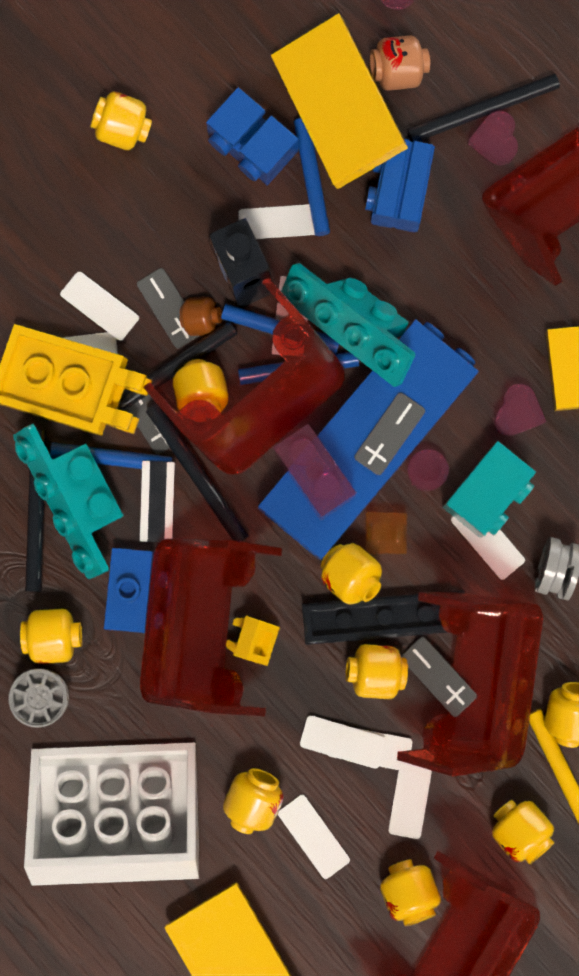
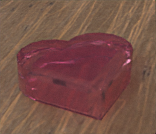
(495, 138)
(519, 411)

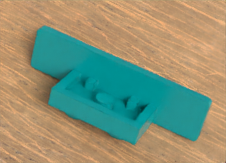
(353, 320)
(75, 495)

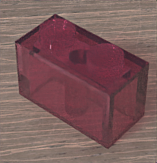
(314, 472)

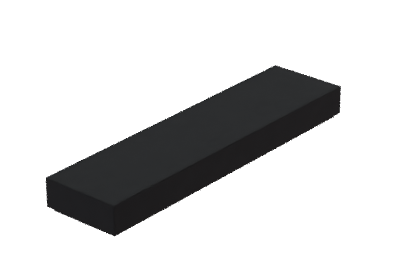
(370, 620)

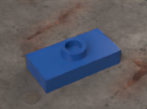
(128, 590)

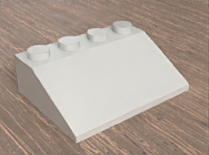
(112, 814)

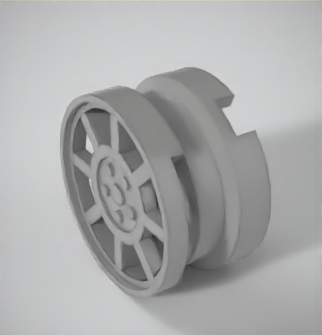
(558, 569)
(38, 697)

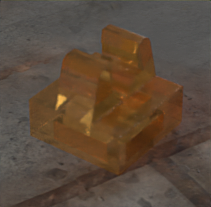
(386, 533)

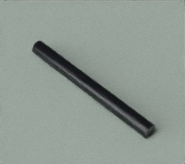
(483, 108)
(168, 370)
(197, 473)
(35, 533)

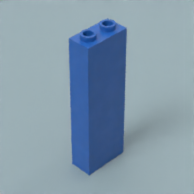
(432, 381)

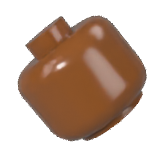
(200, 316)

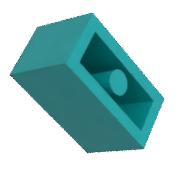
(490, 490)

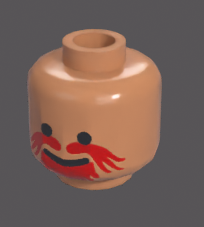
(399, 63)

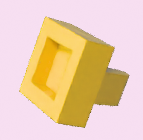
(255, 640)

